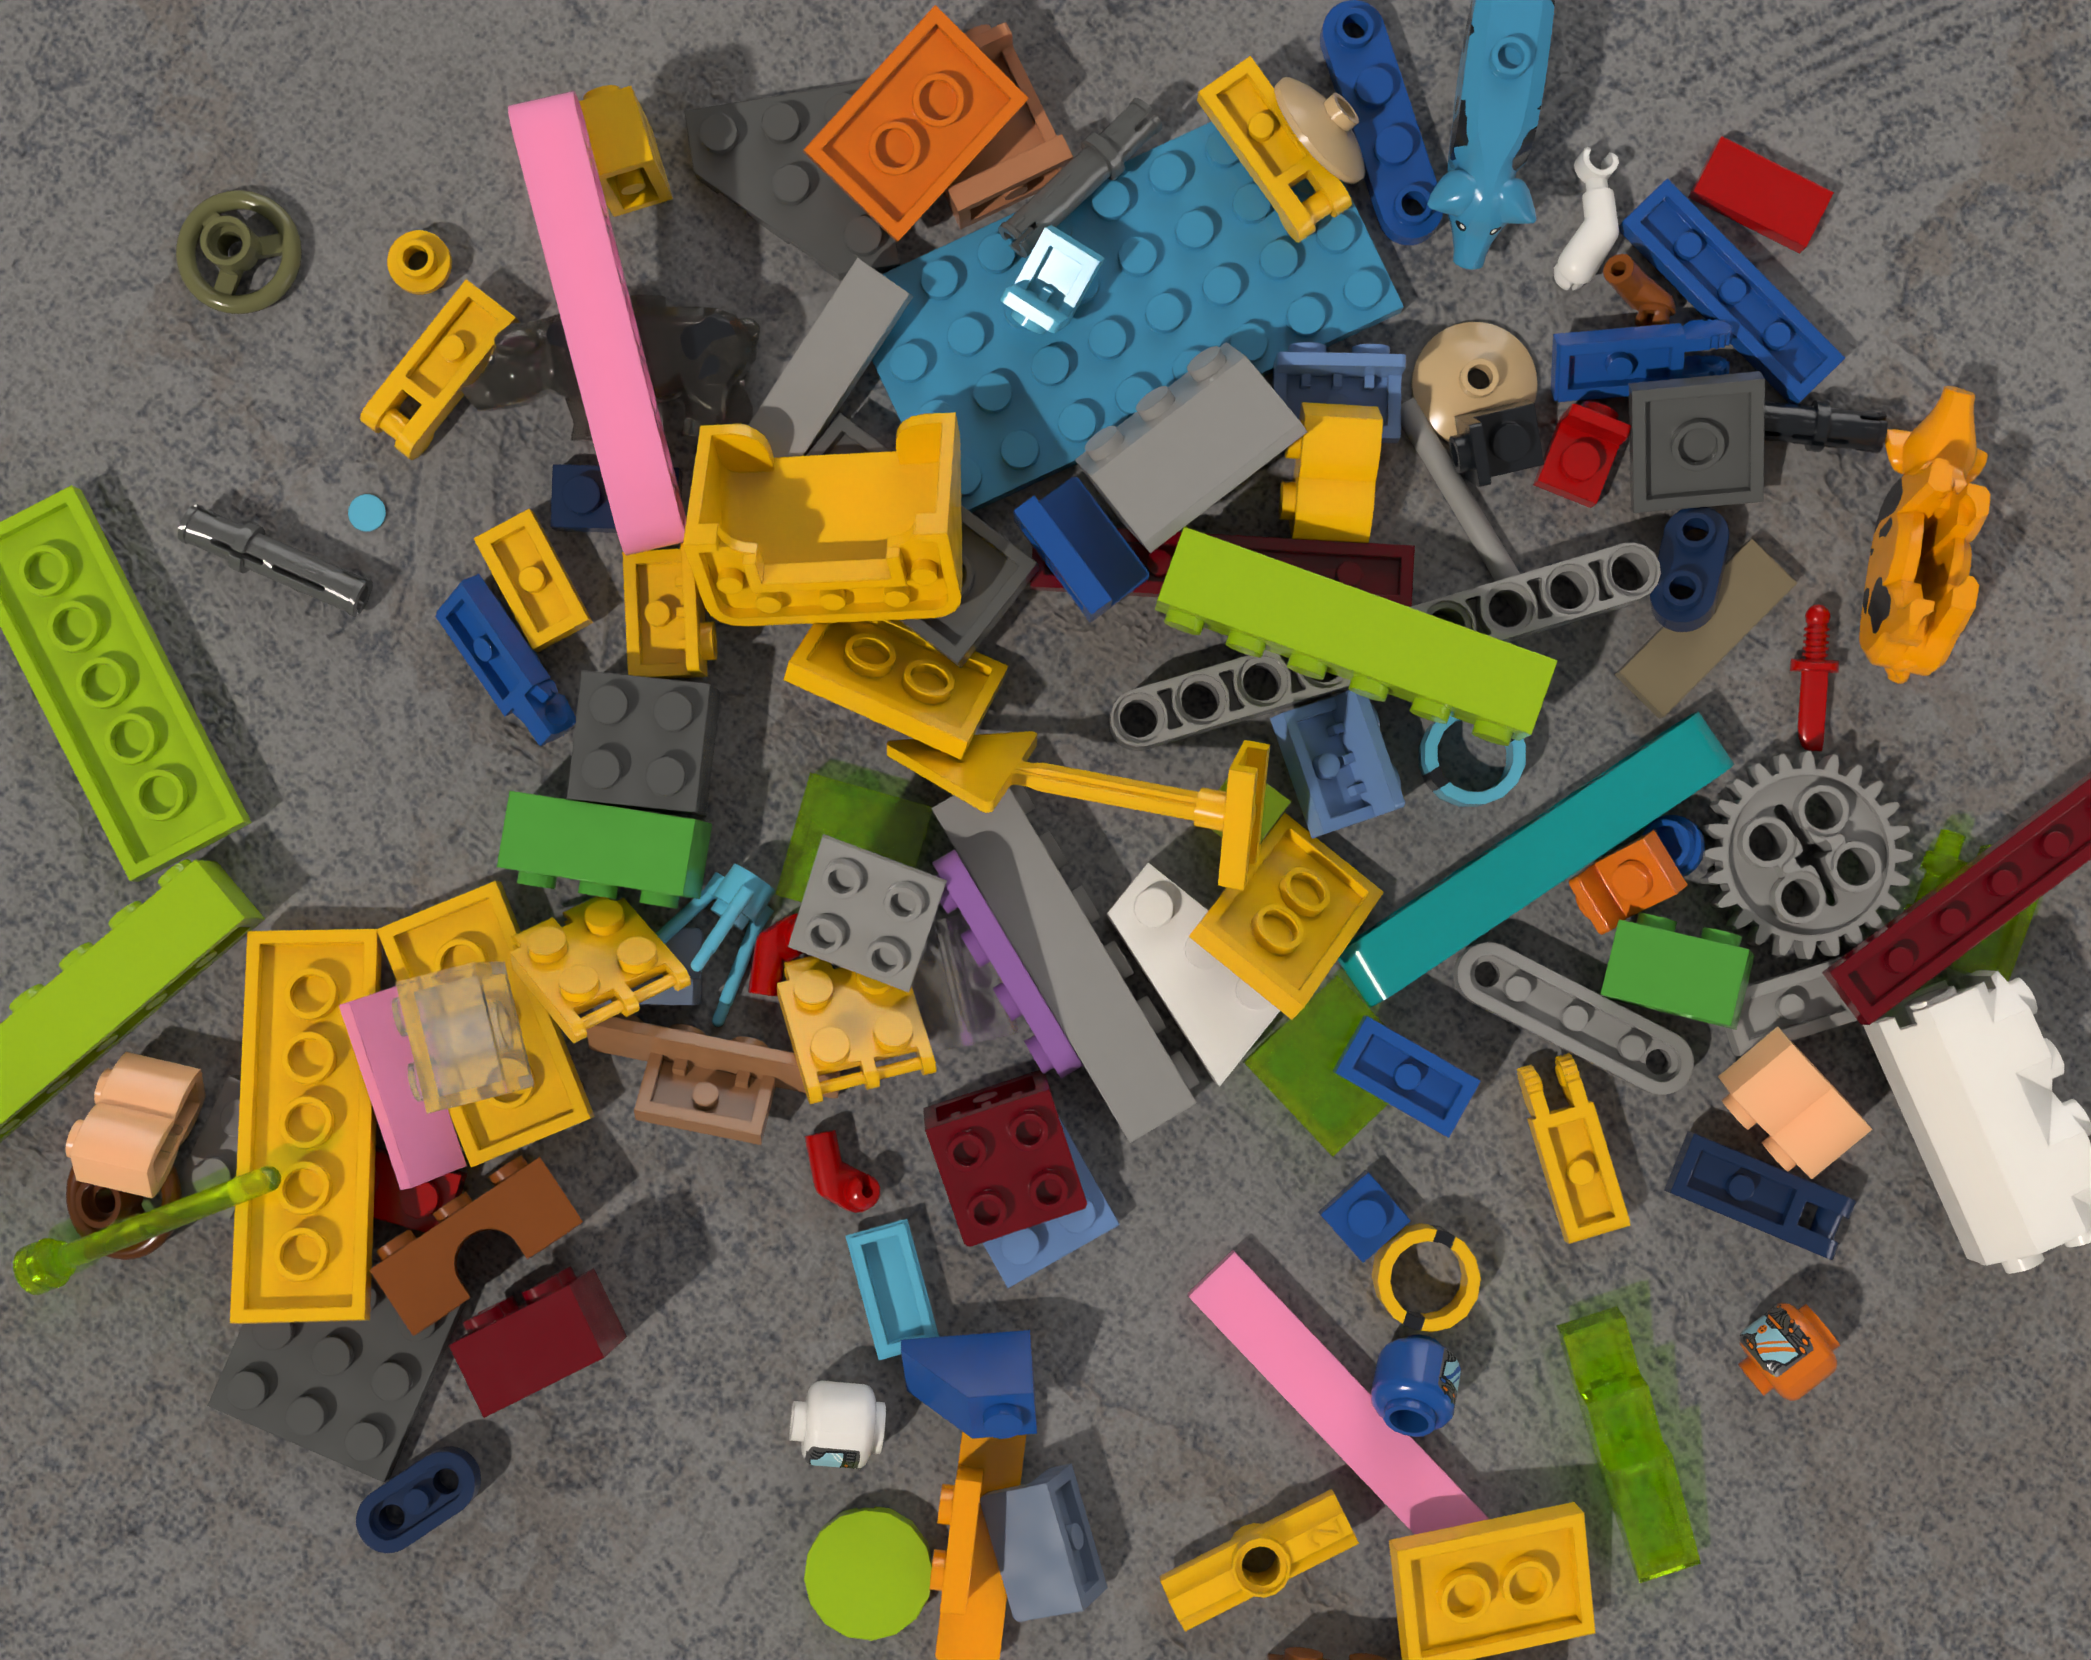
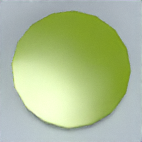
(868, 1573)

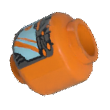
(1788, 1351)

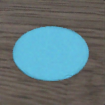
(366, 512)

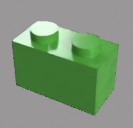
(1678, 971)

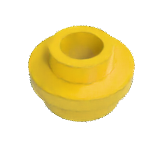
(429, 277)

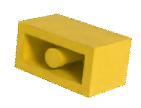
(624, 150)

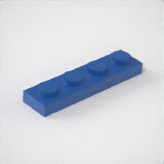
(1731, 289)

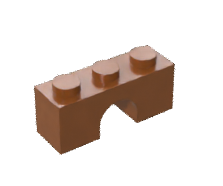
(423, 1273)

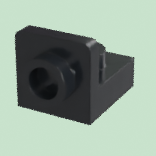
(1496, 442)

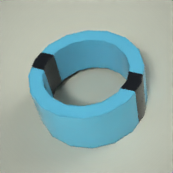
(1446, 790)

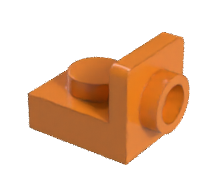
(1626, 882)

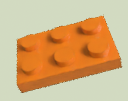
(915, 124)

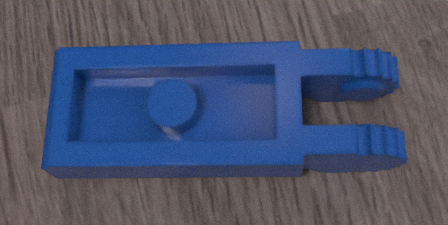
(1607, 360)

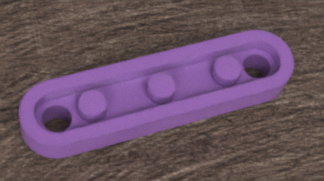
(1017, 991)

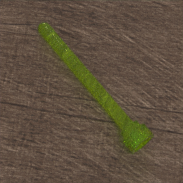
(51, 1262)

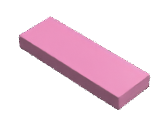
(417, 1142)

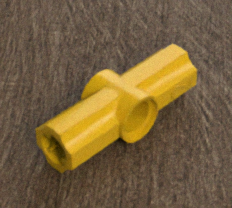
(1220, 1582)

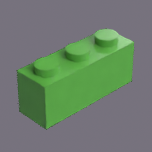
(604, 848)

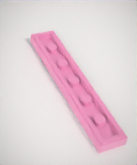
(1330, 1398)

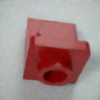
(1582, 452)

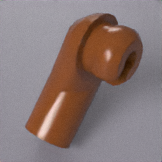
(1639, 291)

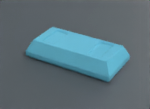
(891, 1286)

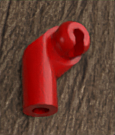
(769, 956)

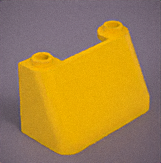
(827, 531)

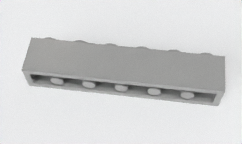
(1069, 962)

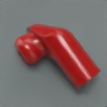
(836, 1179)

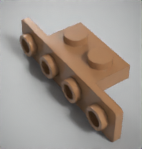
(702, 1079)

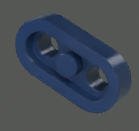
(1690, 565)
(421, 1498)

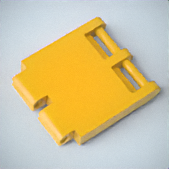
(592, 960)
(849, 1022)

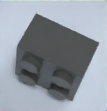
(644, 743)

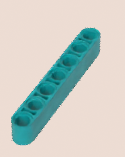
(1534, 859)

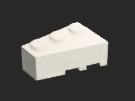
(1205, 998)

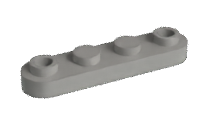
(1574, 1018)

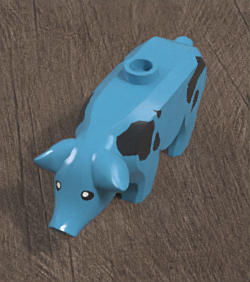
(1494, 123)

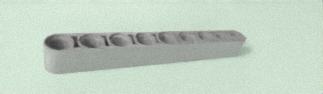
(1470, 608)

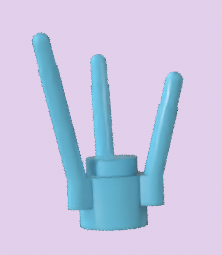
(740, 899)

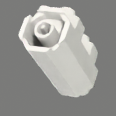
(1986, 1118)

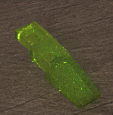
(1629, 1444)

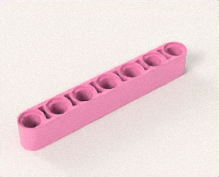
(598, 321)

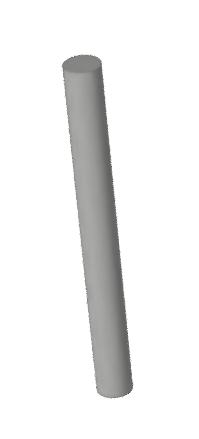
(1457, 493)

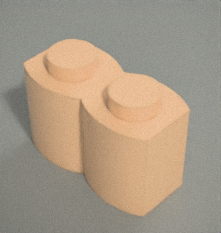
(1793, 1103)
(137, 1124)

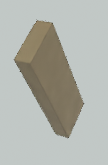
(1677, 661)

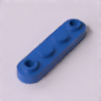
(1387, 130)

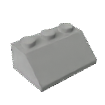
(1189, 445)

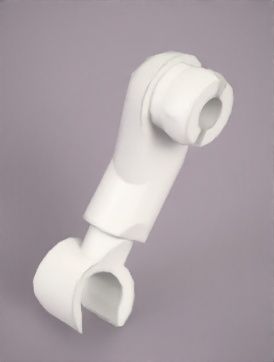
(1599, 229)

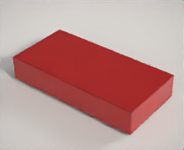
(1761, 194)

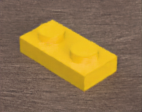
(533, 580)

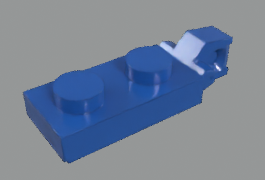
(504, 660)

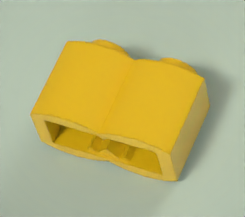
(1333, 473)

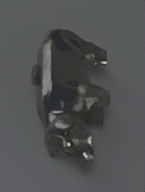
(687, 350)

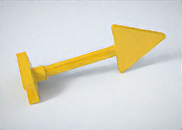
(1001, 759)

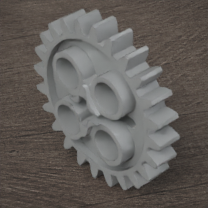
(1852, 825)

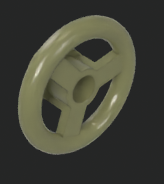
(215, 240)

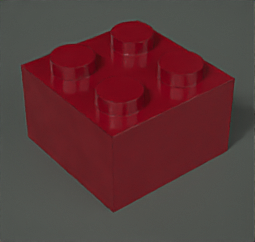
(534, 1344)

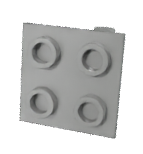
(867, 913)

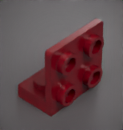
(1004, 1158)

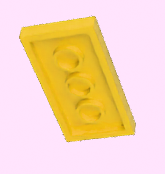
(480, 930)

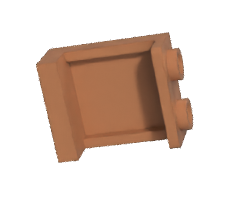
(1019, 155)

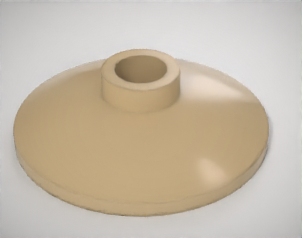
(1323, 127)
(1443, 366)

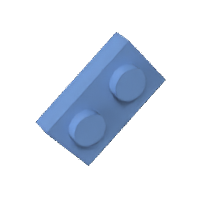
(1357, 378)
(1338, 762)

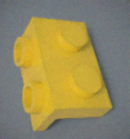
(665, 617)

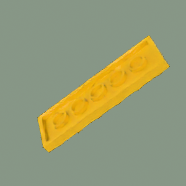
(310, 1116)

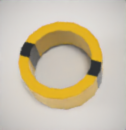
(1462, 1301)

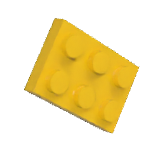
(897, 680)
(1290, 918)
(1493, 1585)

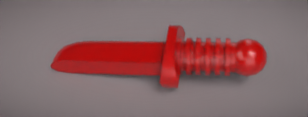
(1814, 678)

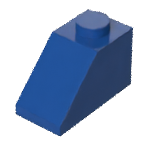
(975, 1381)

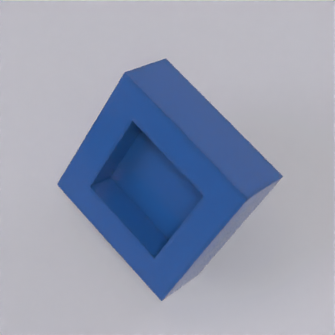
(1364, 1216)

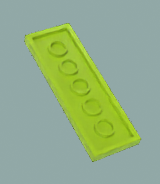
(110, 689)

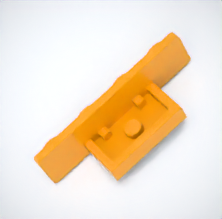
(968, 1570)

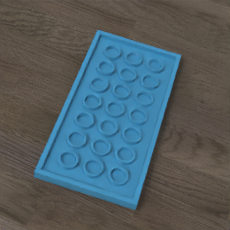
(1185, 269)

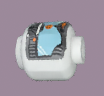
(838, 1424)

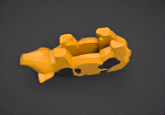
(1921, 548)

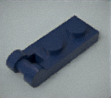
(1757, 1194)

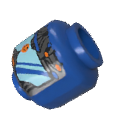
(1415, 1385)

